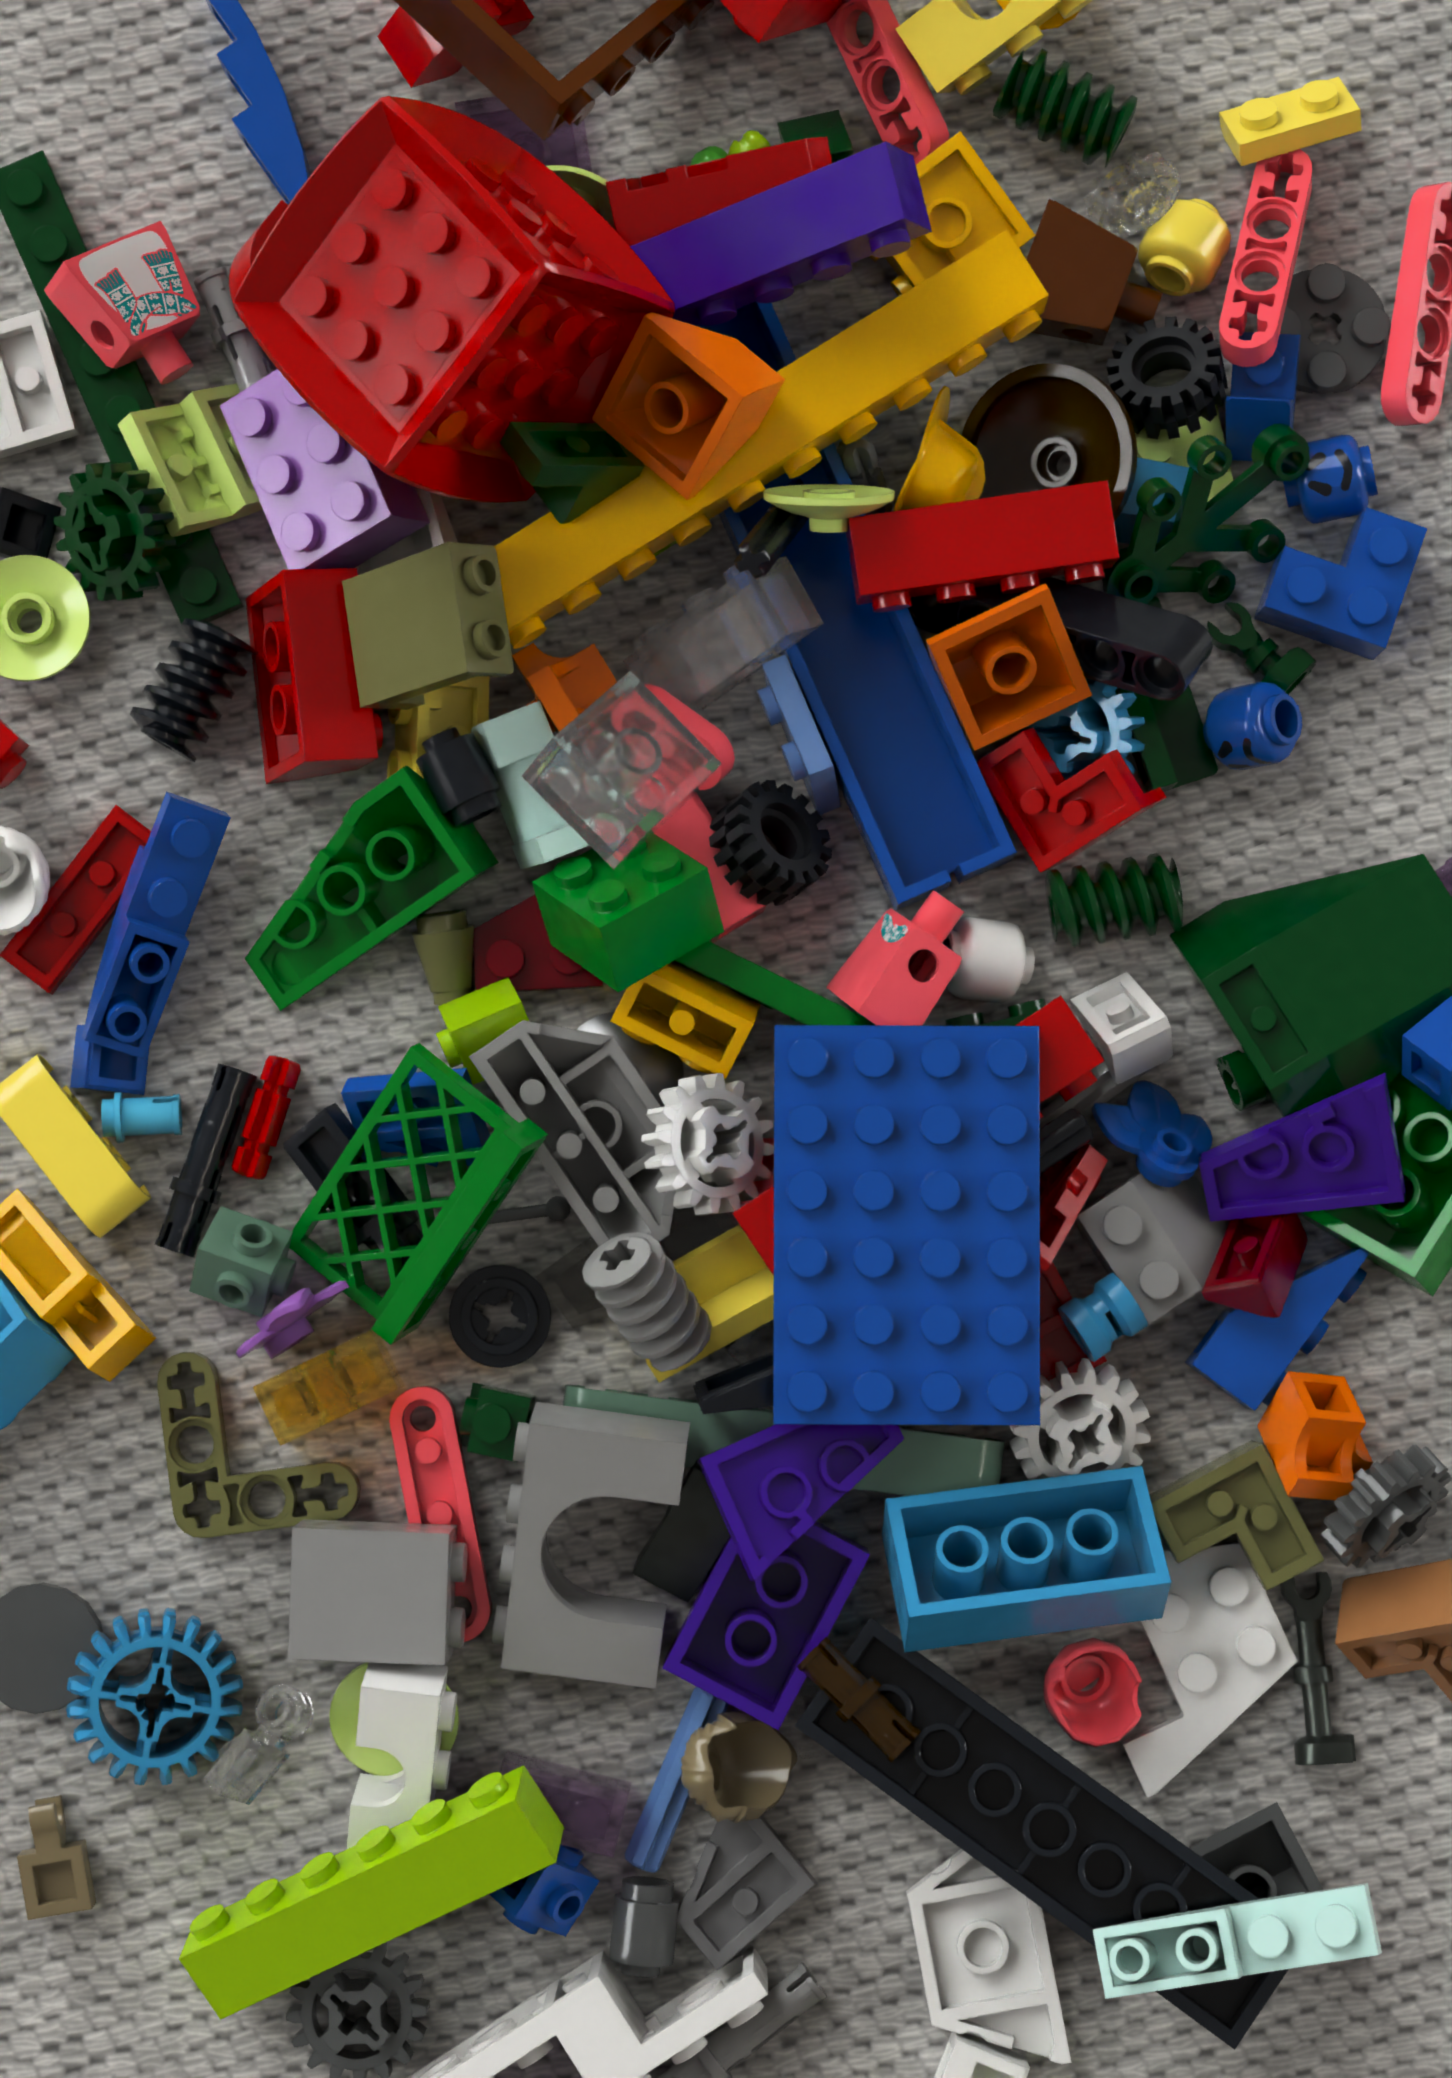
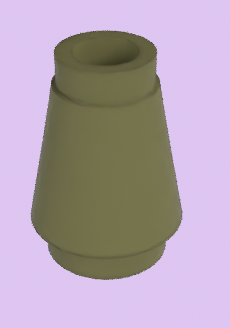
(446, 953)

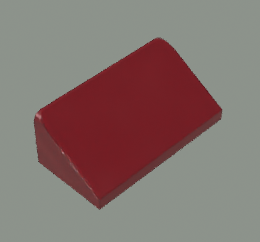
(1257, 1264)

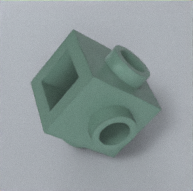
(243, 1262)

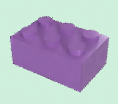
(314, 487)

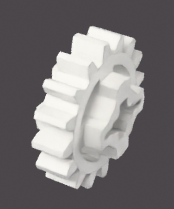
(708, 1144)
(1078, 1424)

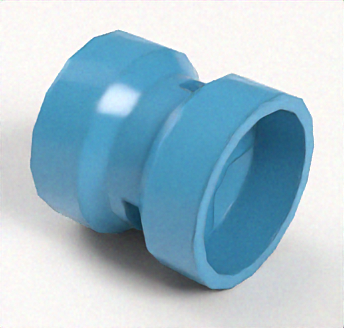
(1102, 1317)

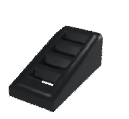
(738, 1387)

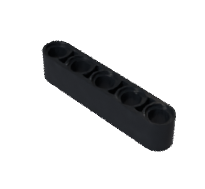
(1112, 636)

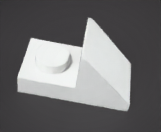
(1126, 1026)

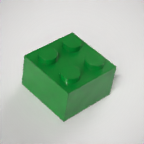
(628, 917)

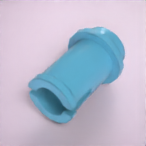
(141, 1116)

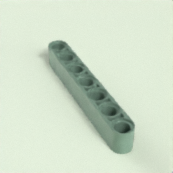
(917, 1466)

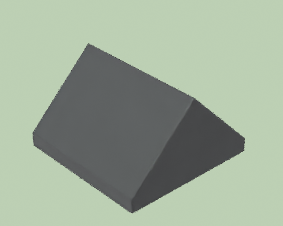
(1261, 1855)

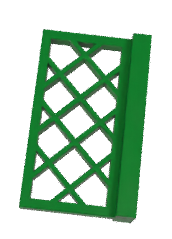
(462, 1215)

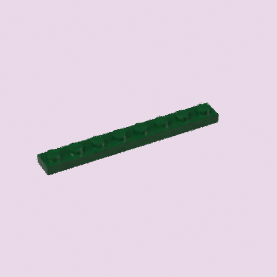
(45, 238)

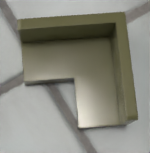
(1241, 1498)

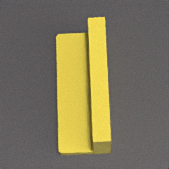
(730, 1286)

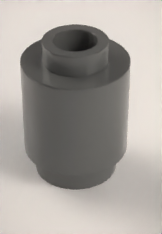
(644, 1926)

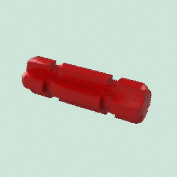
(266, 1117)

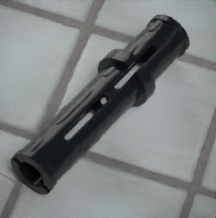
(205, 1161)

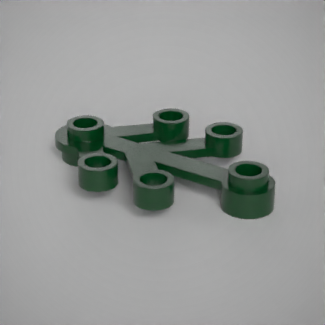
(1146, 565)

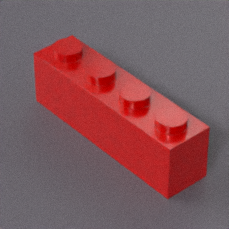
(982, 544)

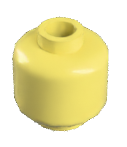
(1184, 248)

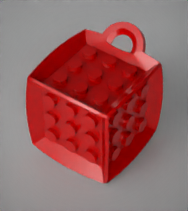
(440, 294)

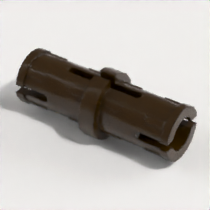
(858, 1699)

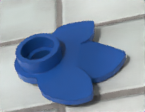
(1156, 1132)

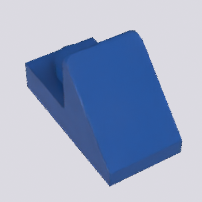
(1261, 396)

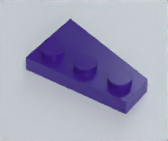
(1310, 1160)
(786, 1479)

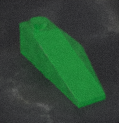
(369, 882)

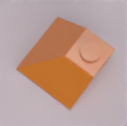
(686, 400)
(1008, 667)

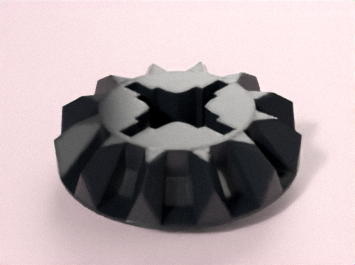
(471, 1327)

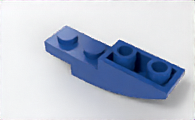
(151, 925)

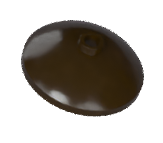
(1040, 416)

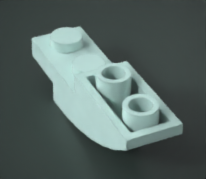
(1237, 1940)

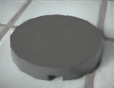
(39, 1642)

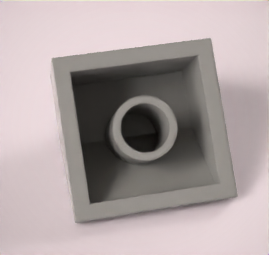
(1154, 1240)

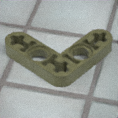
(235, 1489)

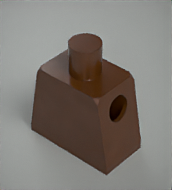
(1086, 278)

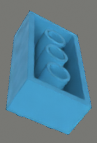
(1024, 1558)

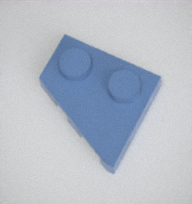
(805, 749)

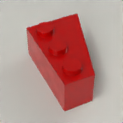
(685, 193)

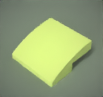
(193, 460)

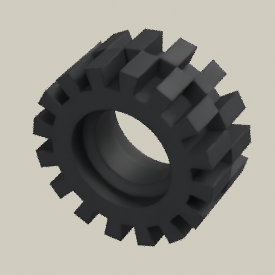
(1164, 350)
(750, 857)

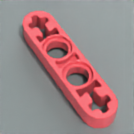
(868, 67)
(1265, 255)
(1410, 392)

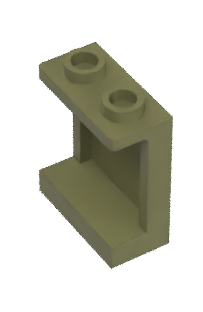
(427, 624)

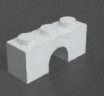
(403, 1714)

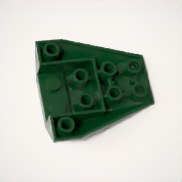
(1326, 974)

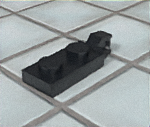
(316, 1151)

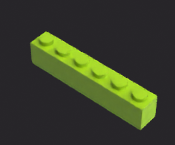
(372, 1891)

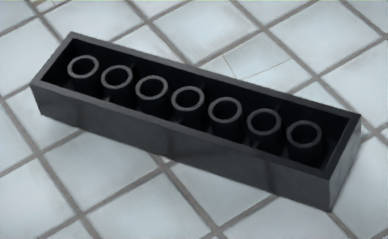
(1033, 1817)

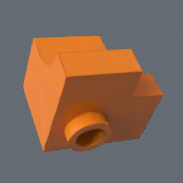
(564, 684)
(1315, 1435)

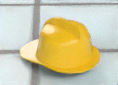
(946, 464)

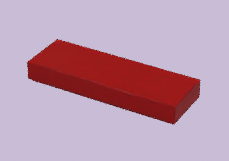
(78, 903)

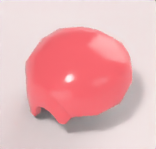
(1107, 1709)

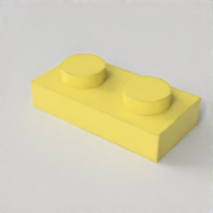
(1290, 121)

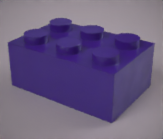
(753, 1634)

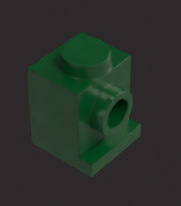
(492, 1420)

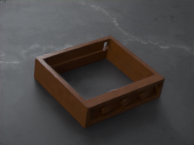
(525, 83)

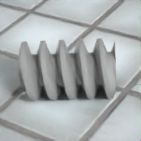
(648, 1300)

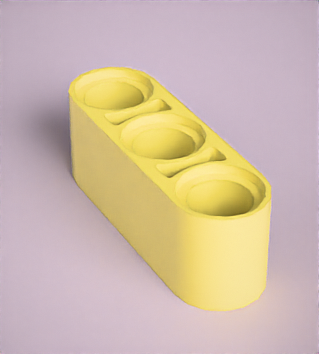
(67, 1149)

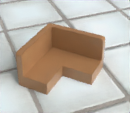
(1399, 1622)

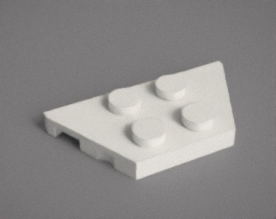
(986, 1959)

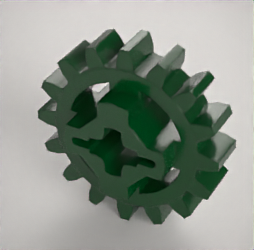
(114, 530)

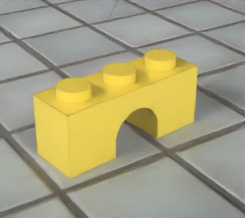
(958, 44)

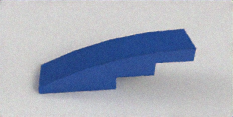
(268, 122)

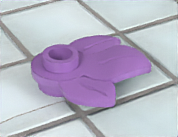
(288, 1321)

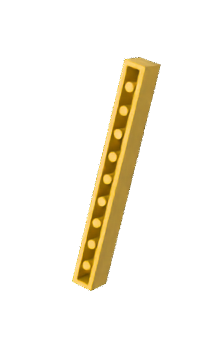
(823, 398)

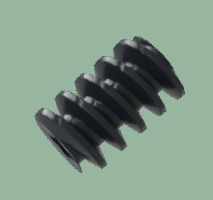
(191, 686)

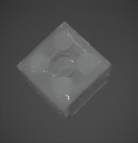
(621, 769)

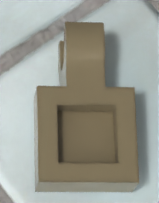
(55, 1872)

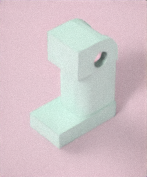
(510, 747)

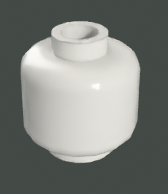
(992, 959)

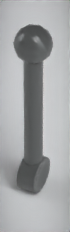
(556, 1209)

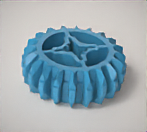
(185, 1702)

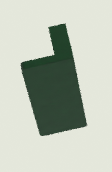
(1172, 739)

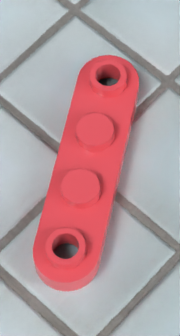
(439, 1489)

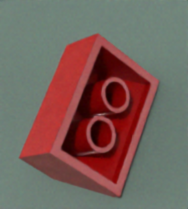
(308, 678)

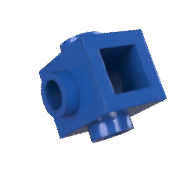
(550, 1896)

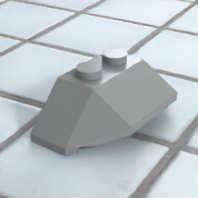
(594, 1115)

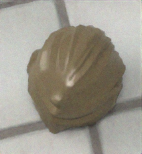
(737, 1767)

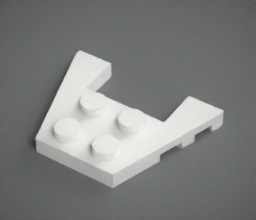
(1217, 1654)

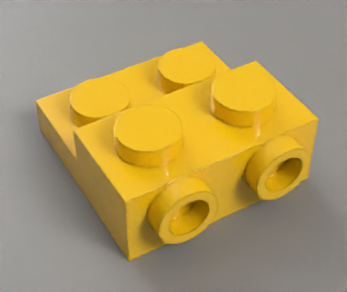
(963, 211)

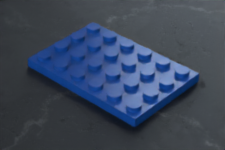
(906, 1225)

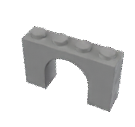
(548, 1619)

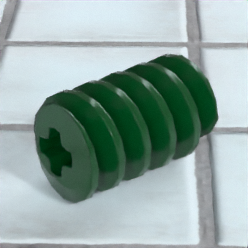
(1065, 107)
(1114, 899)

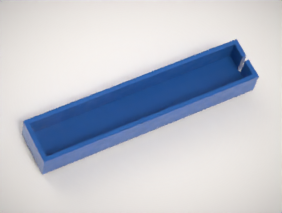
(877, 696)

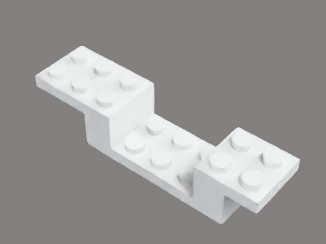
(605, 2026)

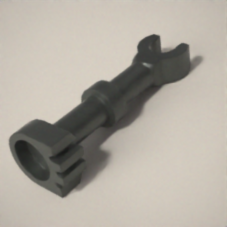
(1319, 1744)

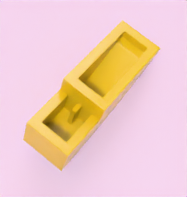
(68, 1290)

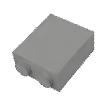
(375, 1592)

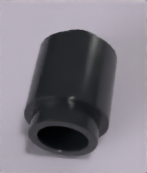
(459, 777)

